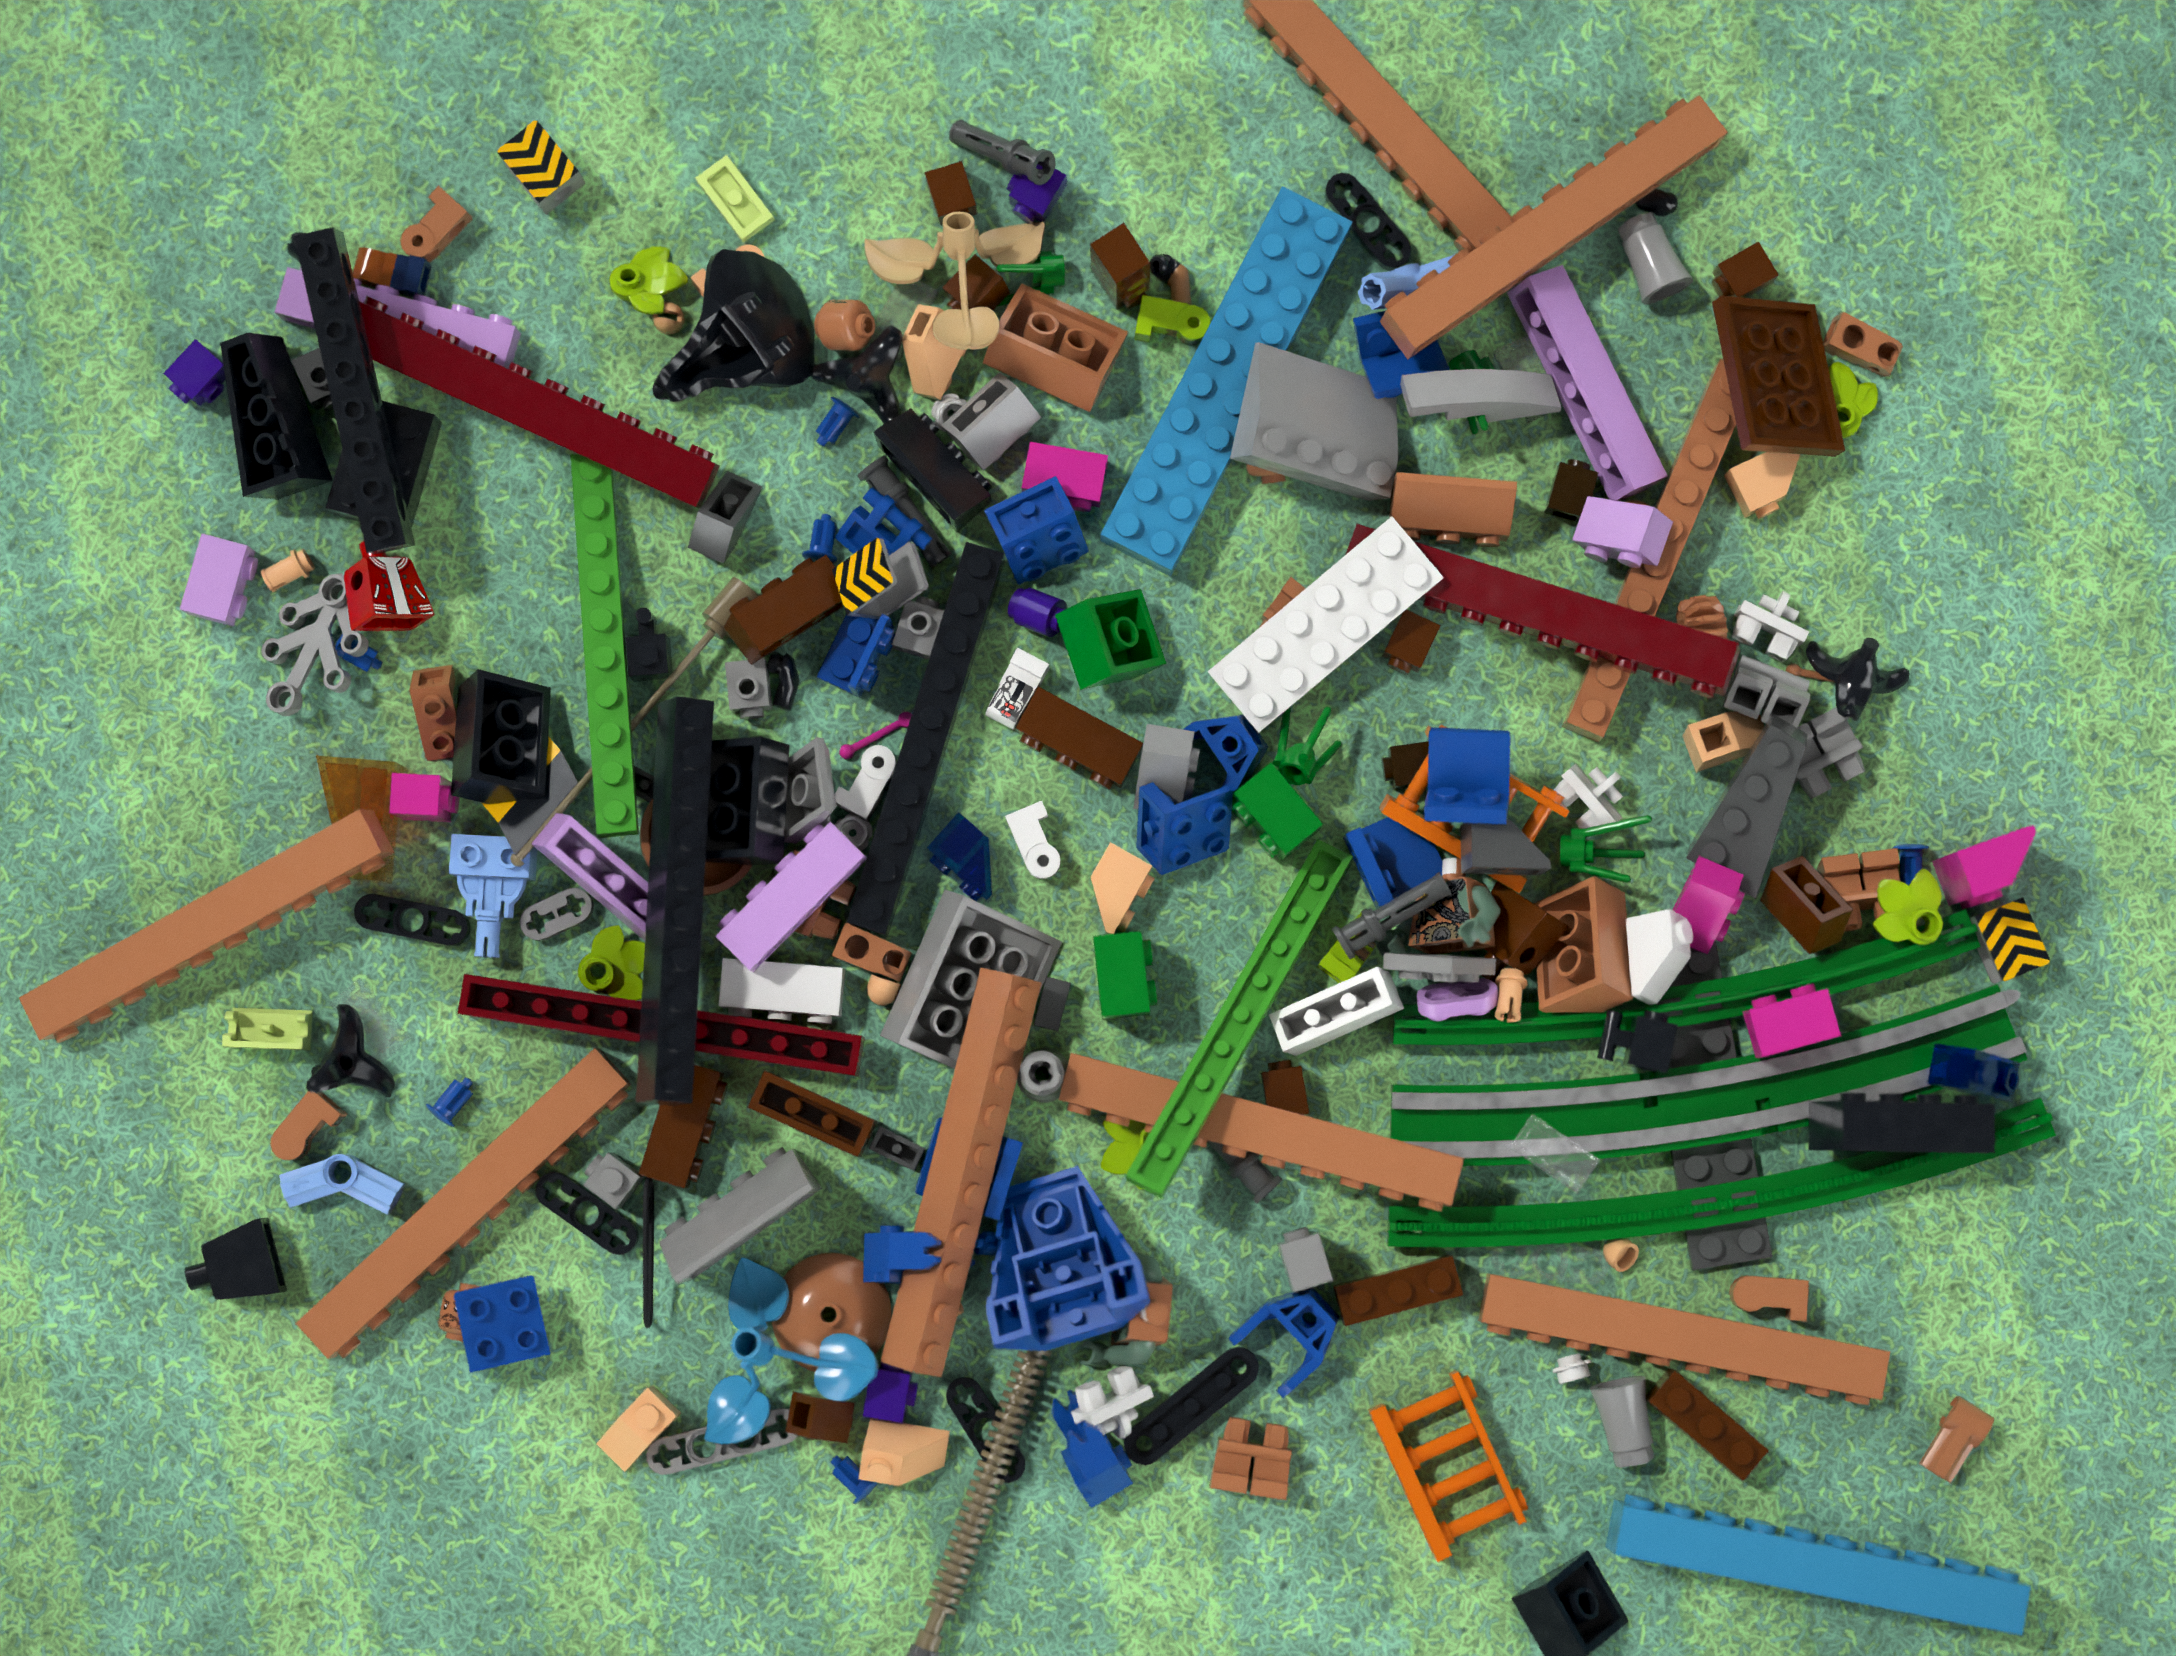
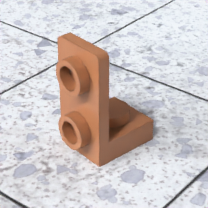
(435, 710)

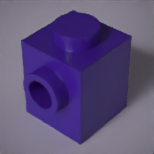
(1034, 200)
(196, 375)
(890, 1394)

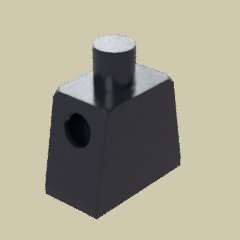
(239, 1263)

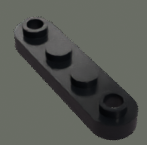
(1191, 1405)

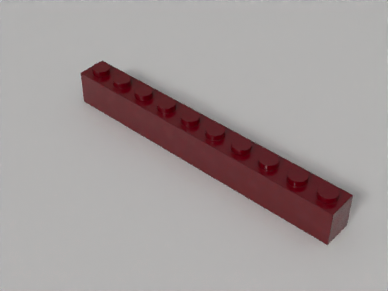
(538, 407)
(1577, 621)
(621, 1020)

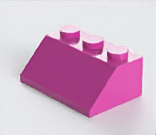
(1983, 869)

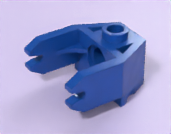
(1237, 762)
(894, 1251)
(1311, 1335)
(1090, 1456)

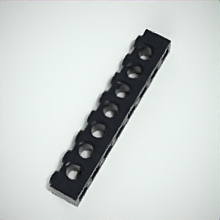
(354, 390)

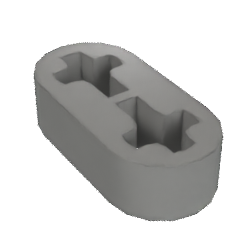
(560, 923)

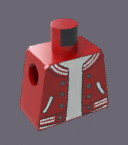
(385, 594)

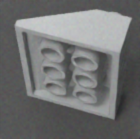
(1317, 425)
(944, 973)
(737, 1216)

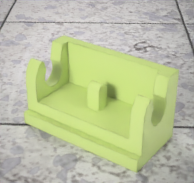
(268, 1029)

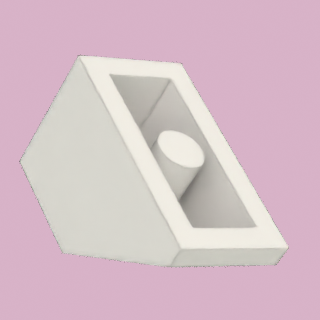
(1657, 952)

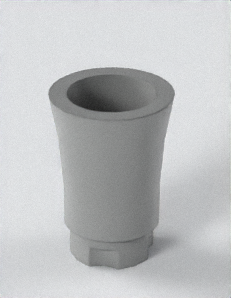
(1653, 259)
(1046, 1090)
(1625, 1419)

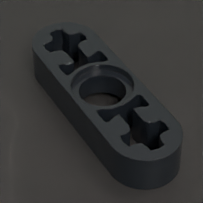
(1356, 193)
(385, 903)
(568, 1188)
(961, 1408)

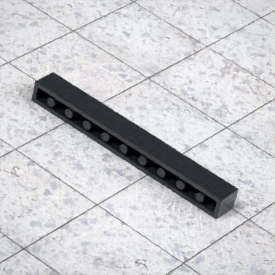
(926, 739)
(675, 902)

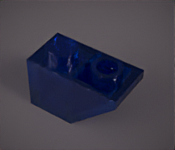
(965, 853)
(1973, 1072)

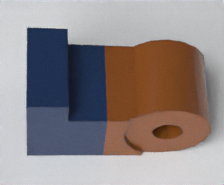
(397, 271)

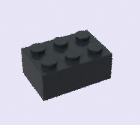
(413, 443)

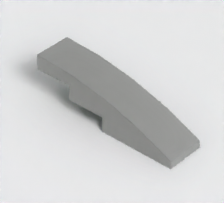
(1480, 392)

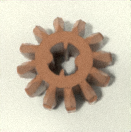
(1703, 614)

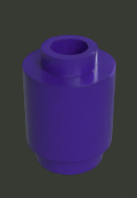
(1036, 610)

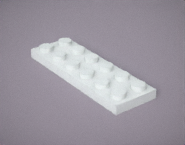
(1325, 624)

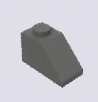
(724, 517)
(1500, 851)

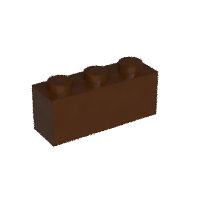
(1120, 267)
(784, 609)
(1078, 739)
(812, 1114)
(682, 1130)
(1397, 1290)
(1706, 1424)

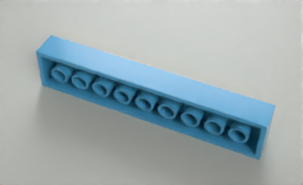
(1201, 420)
(1816, 1566)

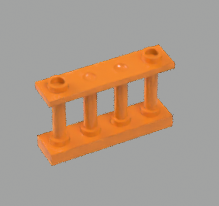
(1405, 807)
(1425, 1497)

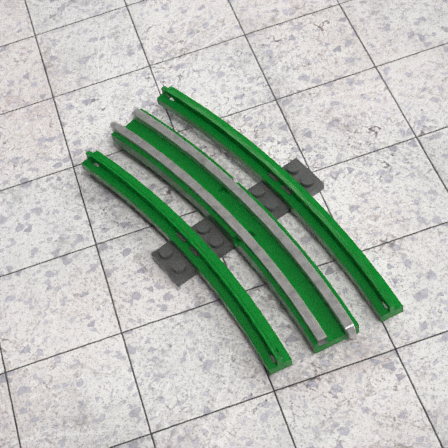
(1703, 1105)

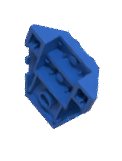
(1060, 1267)

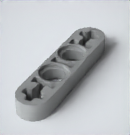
(722, 1451)

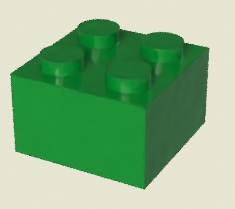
(1110, 639)
(1275, 812)
(1122, 975)

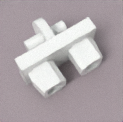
(1753, 618)
(1577, 784)
(1115, 1409)

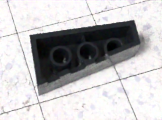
(270, 419)
(1902, 1125)

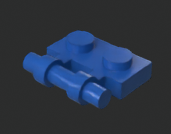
(864, 527)

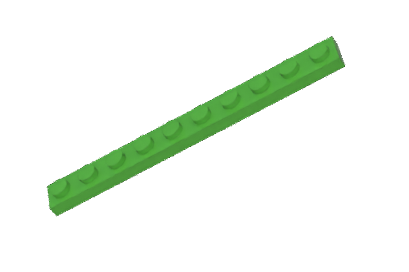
(604, 649)
(1239, 1019)

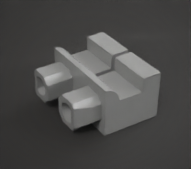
(1767, 688)
(1828, 742)

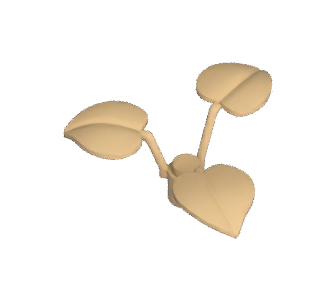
(906, 258)

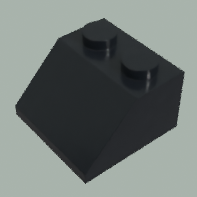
(1570, 1608)

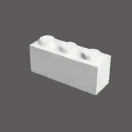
(782, 990)
(1336, 1011)

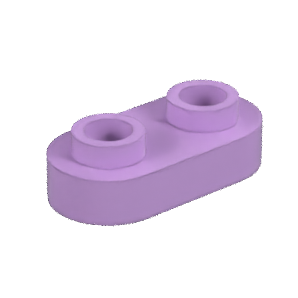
(1456, 999)

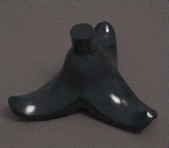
(867, 374)
(1856, 676)
(348, 1061)

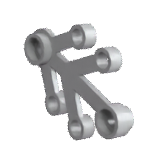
(316, 640)

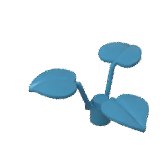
(759, 1297)

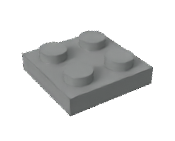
(1439, 967)

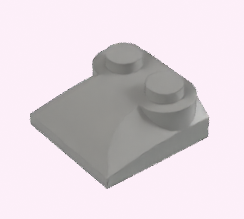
(809, 790)

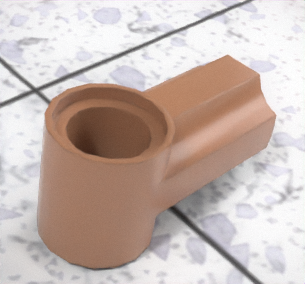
(1959, 1433)

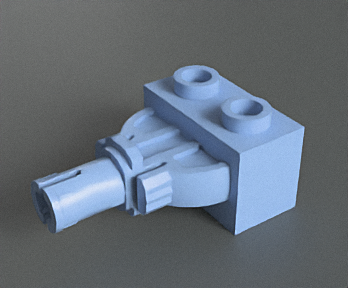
(490, 880)

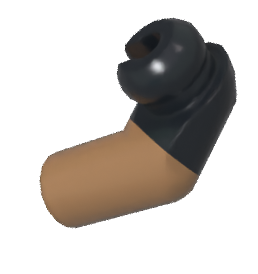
(1174, 275)

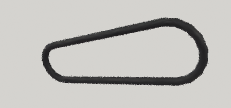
(648, 1251)

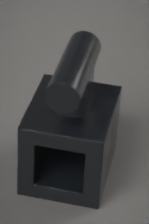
(648, 653)
(1646, 1044)

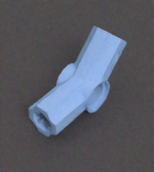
(1382, 286)
(320, 1181)

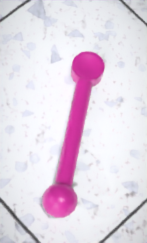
(847, 751)

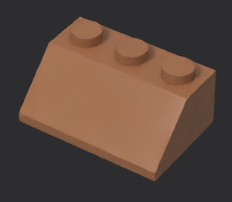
(1055, 347)
(1453, 508)
(1591, 959)

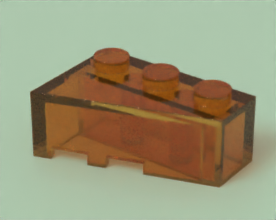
(366, 785)

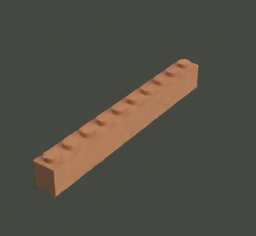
(1380, 118)
(1552, 226)
(1646, 586)
(207, 925)
(1270, 1132)
(962, 1169)
(463, 1204)
(1684, 1337)

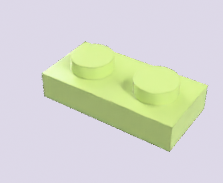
(735, 199)

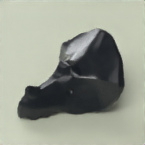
(748, 331)

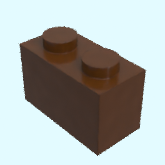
(1806, 905)

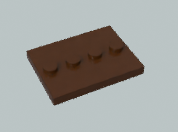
(1778, 376)

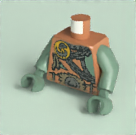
(1451, 924)
(1145, 1331)

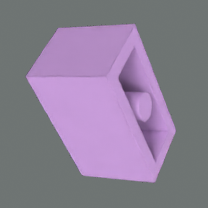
(1622, 532)
(219, 580)

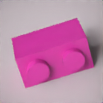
(1078, 472)
(422, 797)
(1707, 900)
(1791, 1022)

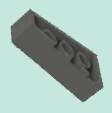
(1751, 808)

